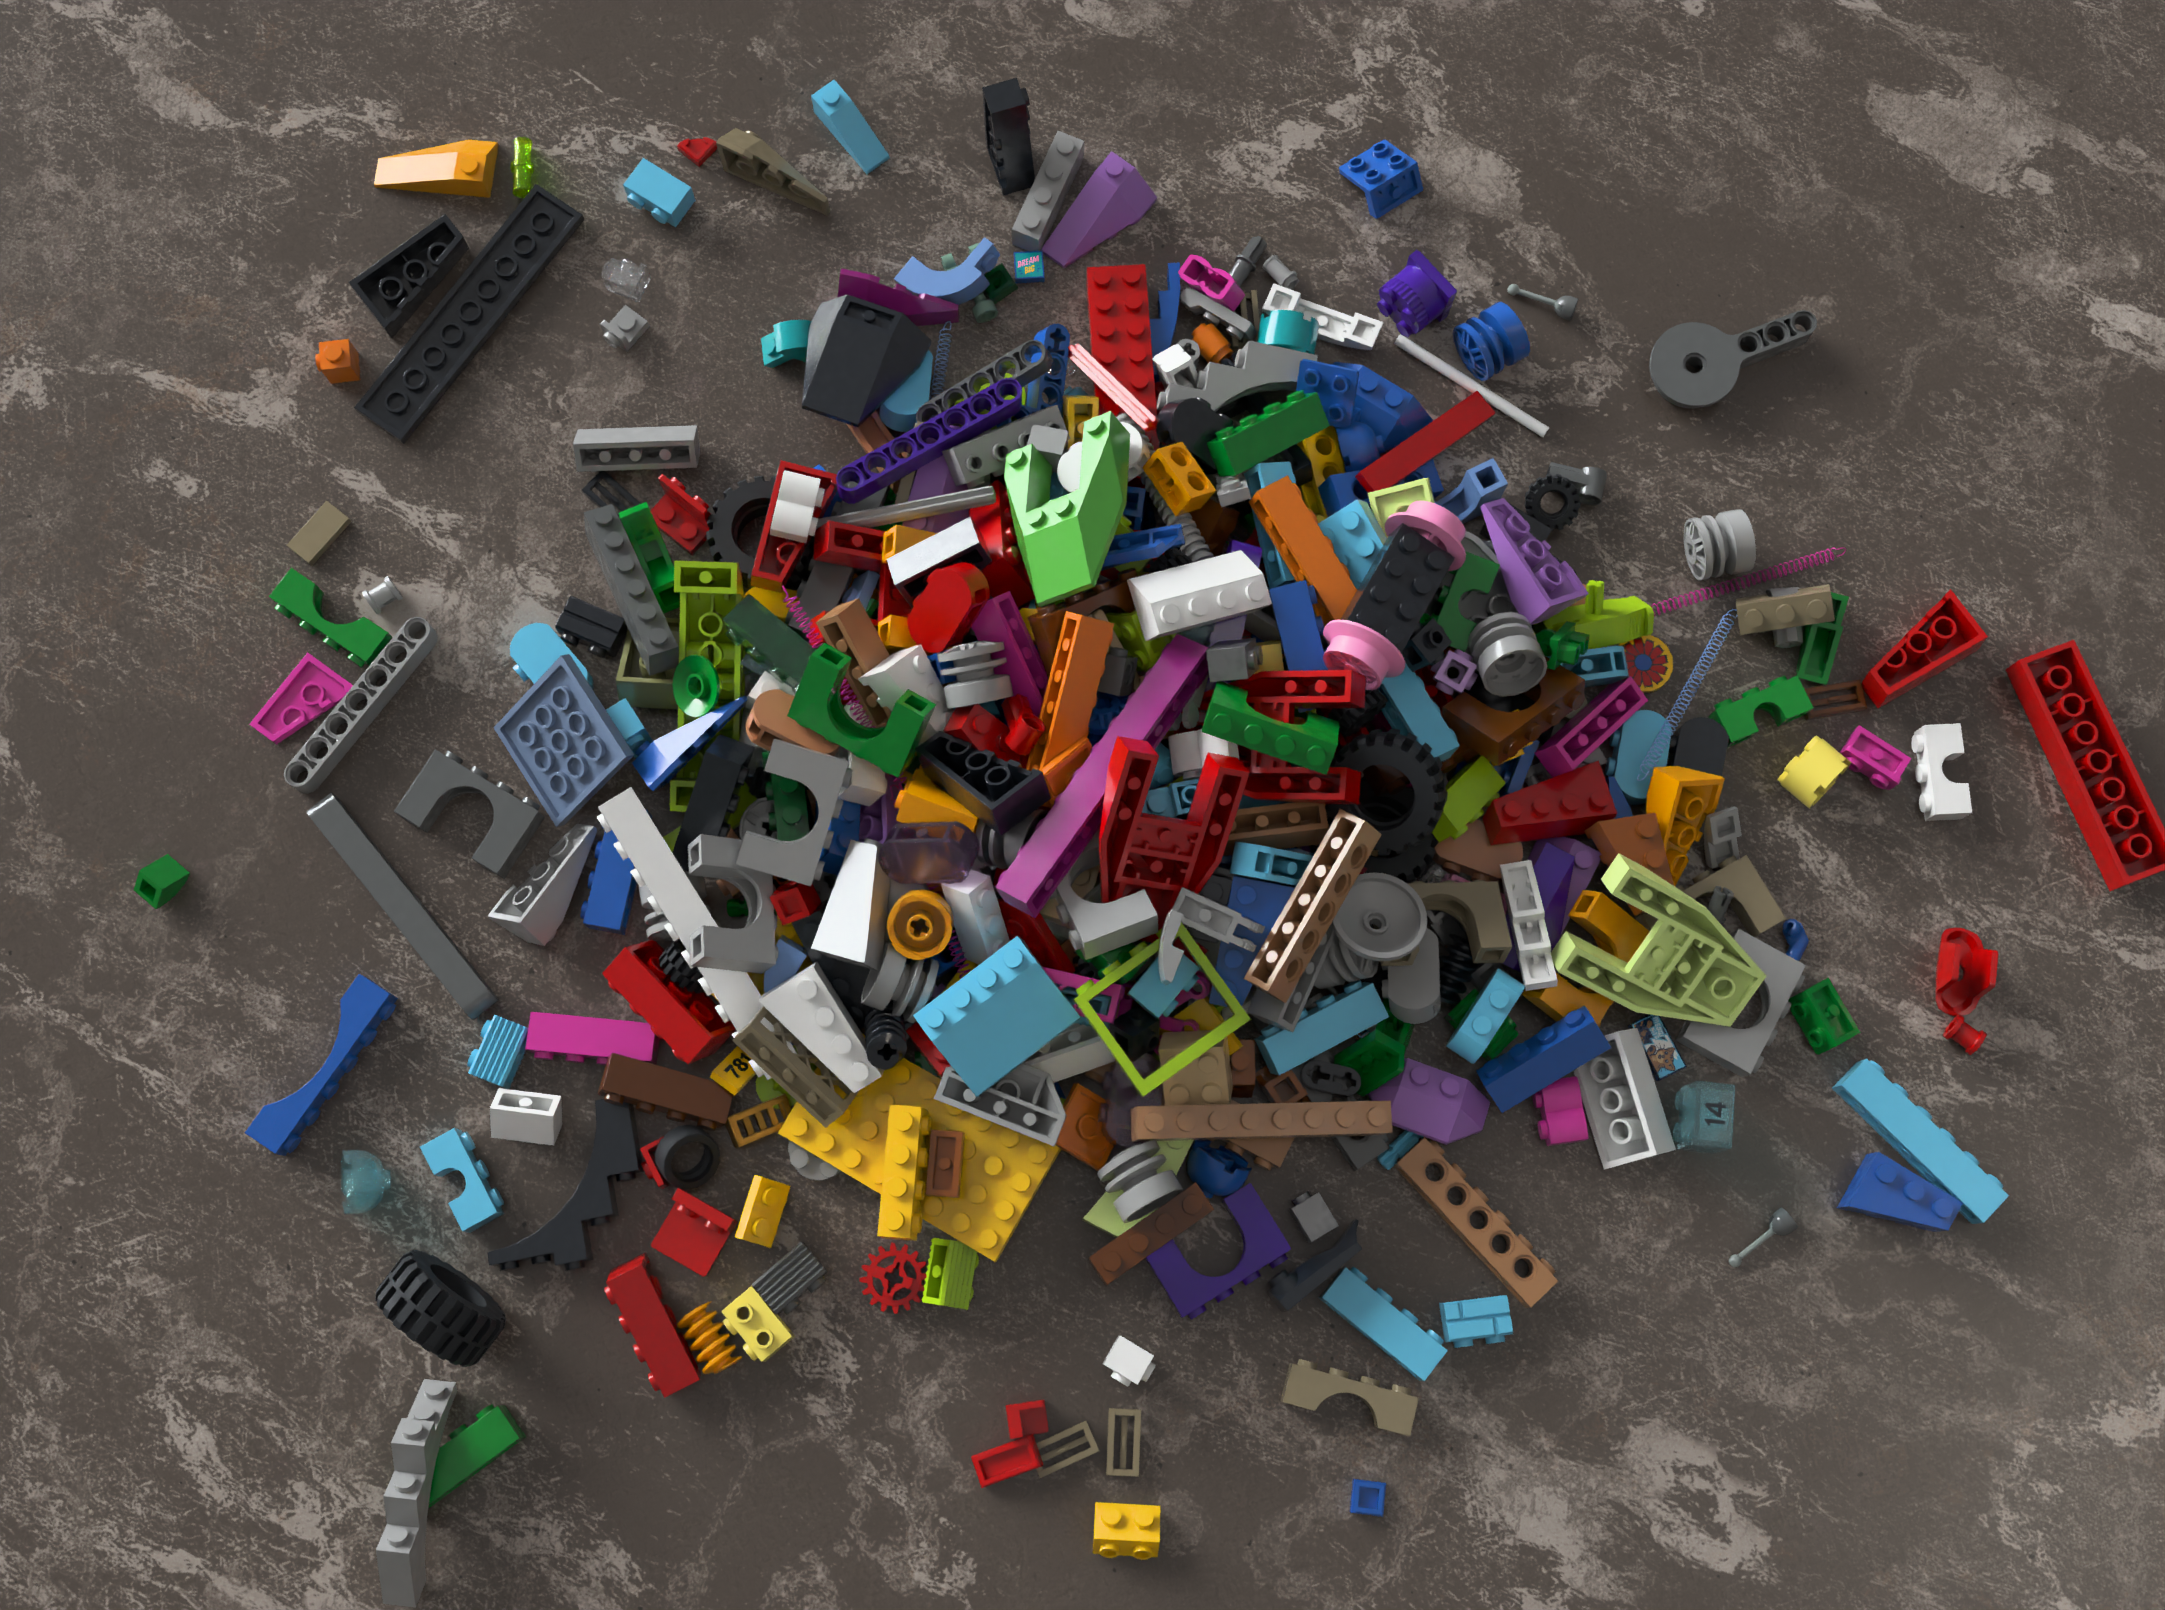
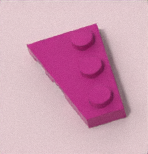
(300, 699)

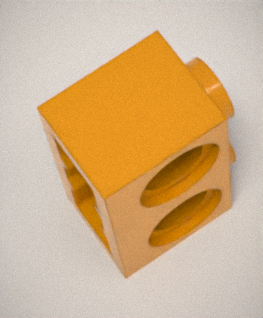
(1179, 478)

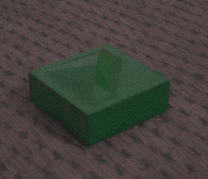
(1000, 283)

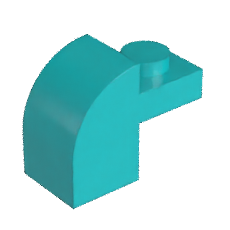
(786, 342)

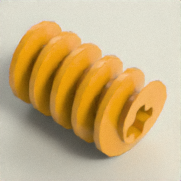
(708, 1340)

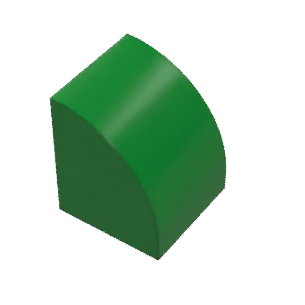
(161, 881)

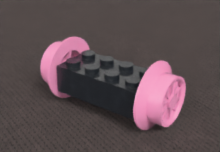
(1395, 592)

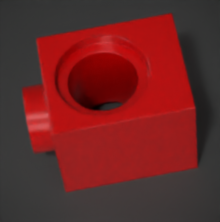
(794, 901)

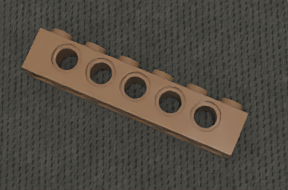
(1312, 905)
(1540, 1273)

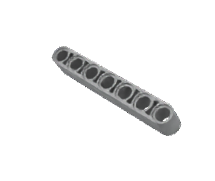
(346, 711)

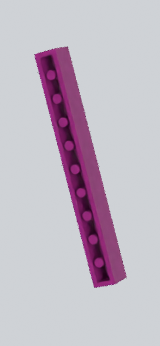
(1078, 809)

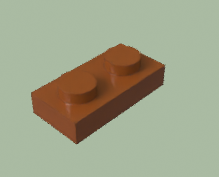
(945, 1163)

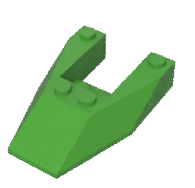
(1069, 535)

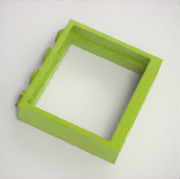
(1116, 971)

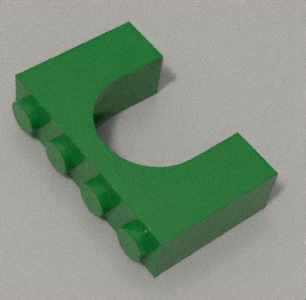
(820, 708)
(1305, 745)

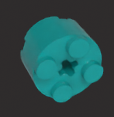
(1288, 331)

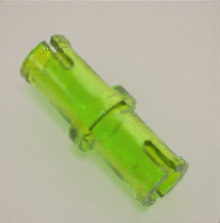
(522, 166)

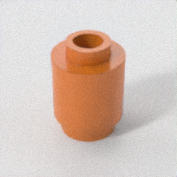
(1212, 343)

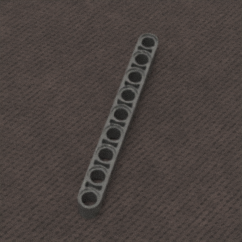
(402, 906)

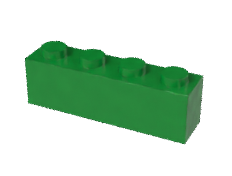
(1268, 433)
(473, 1449)

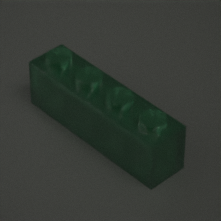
(768, 640)

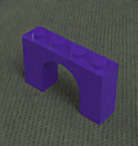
(1261, 1246)

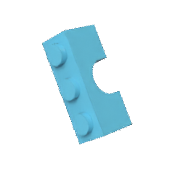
(478, 1202)

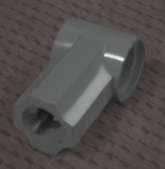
(1588, 481)

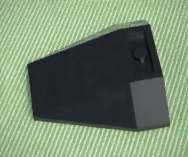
(858, 358)

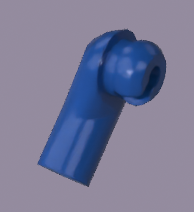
(1795, 937)

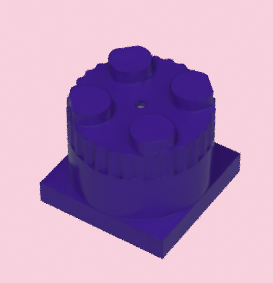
(1416, 296)

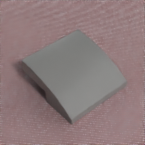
(1168, 955)

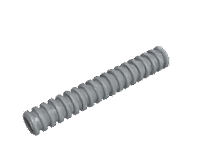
(1194, 543)

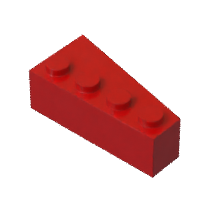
(1930, 647)
(984, 732)

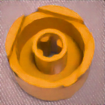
(901, 927)

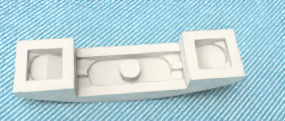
(1334, 326)

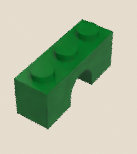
(1474, 575)
(1783, 700)

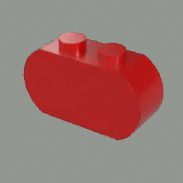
(948, 606)

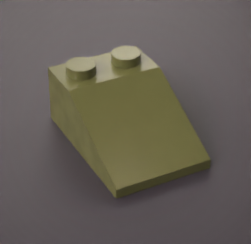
(636, 684)

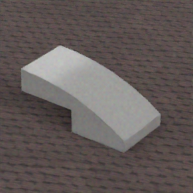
(1721, 836)

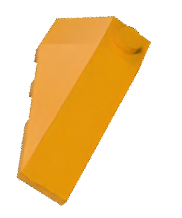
(446, 169)
(1681, 804)

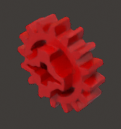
(874, 1270)

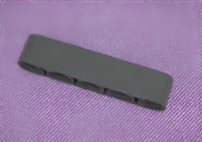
(992, 373)

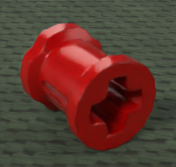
(1964, 1034)

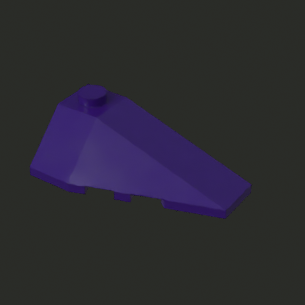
(1553, 877)

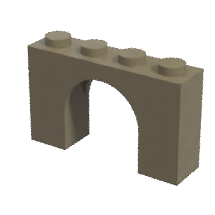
(1751, 896)
(1479, 911)

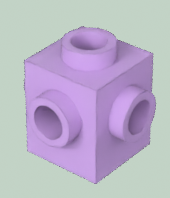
(1466, 674)

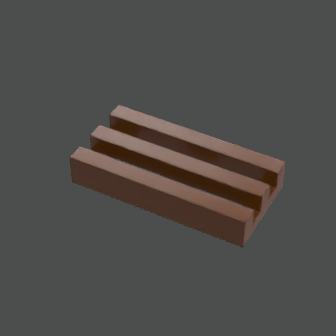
(1859, 695)

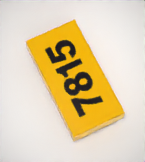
(734, 1071)

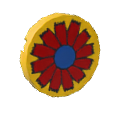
(1648, 662)

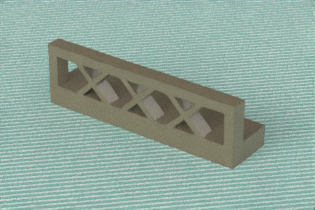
(794, 1070)

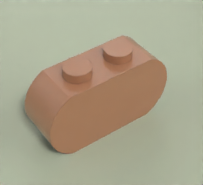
(770, 721)
(1474, 854)

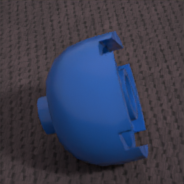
(1359, 446)
(1216, 1170)

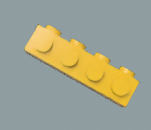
(904, 1172)

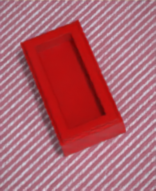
(1007, 1460)

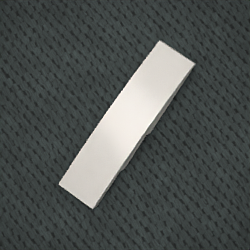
(1528, 925)

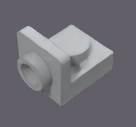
(624, 328)

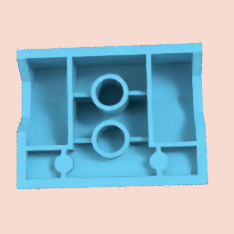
(997, 1016)

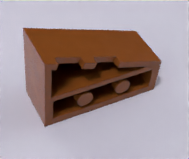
(1634, 838)

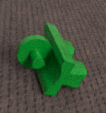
(1563, 645)

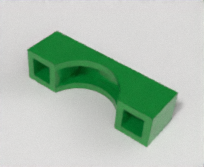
(303, 599)

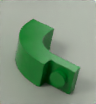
(651, 554)

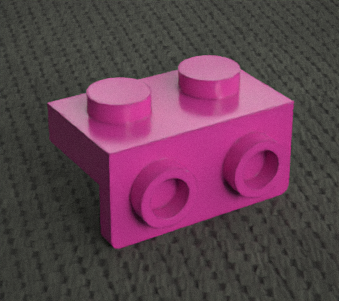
(1875, 758)

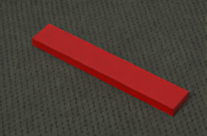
(1426, 444)

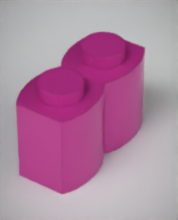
(1211, 282)
(1561, 1112)

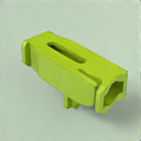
(1604, 620)

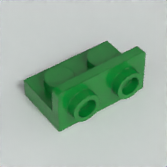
(1823, 1016)

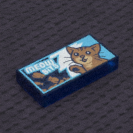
(1658, 1046)

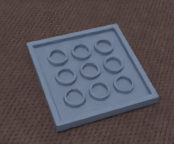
(563, 740)

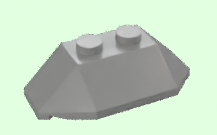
(1019, 1101)

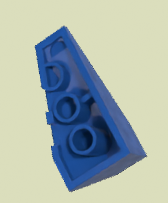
(667, 755)

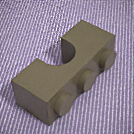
(1802, 608)

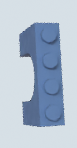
(1479, 486)

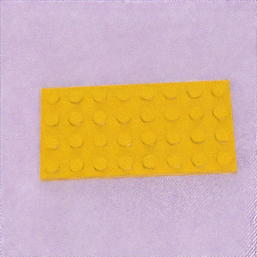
(998, 1163)

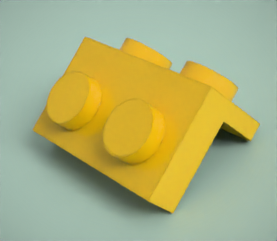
(762, 1211)
(1126, 1530)

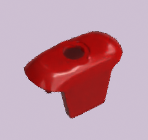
(1979, 966)

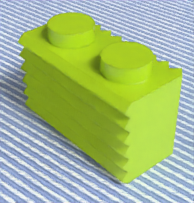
(950, 1274)

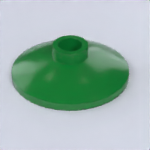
(696, 685)

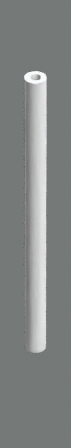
(1471, 385)

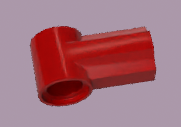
(1023, 725)

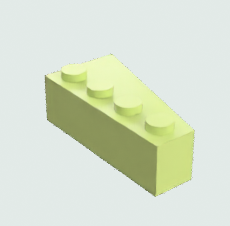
(1104, 1214)

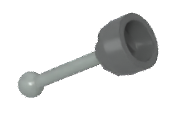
(1564, 306)
(1780, 1224)

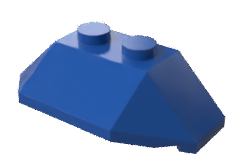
(1387, 407)

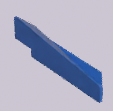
(1143, 545)

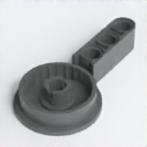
(1718, 356)

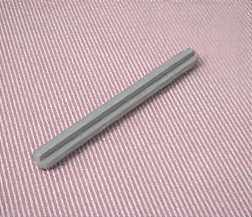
(916, 508)

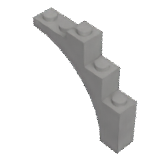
(1259, 370)
(408, 1494)

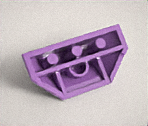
(1433, 1103)

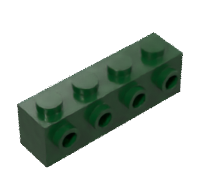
(789, 806)

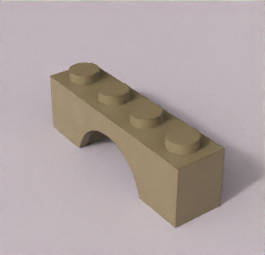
(1390, 1409)

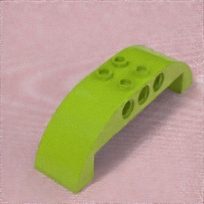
(706, 597)

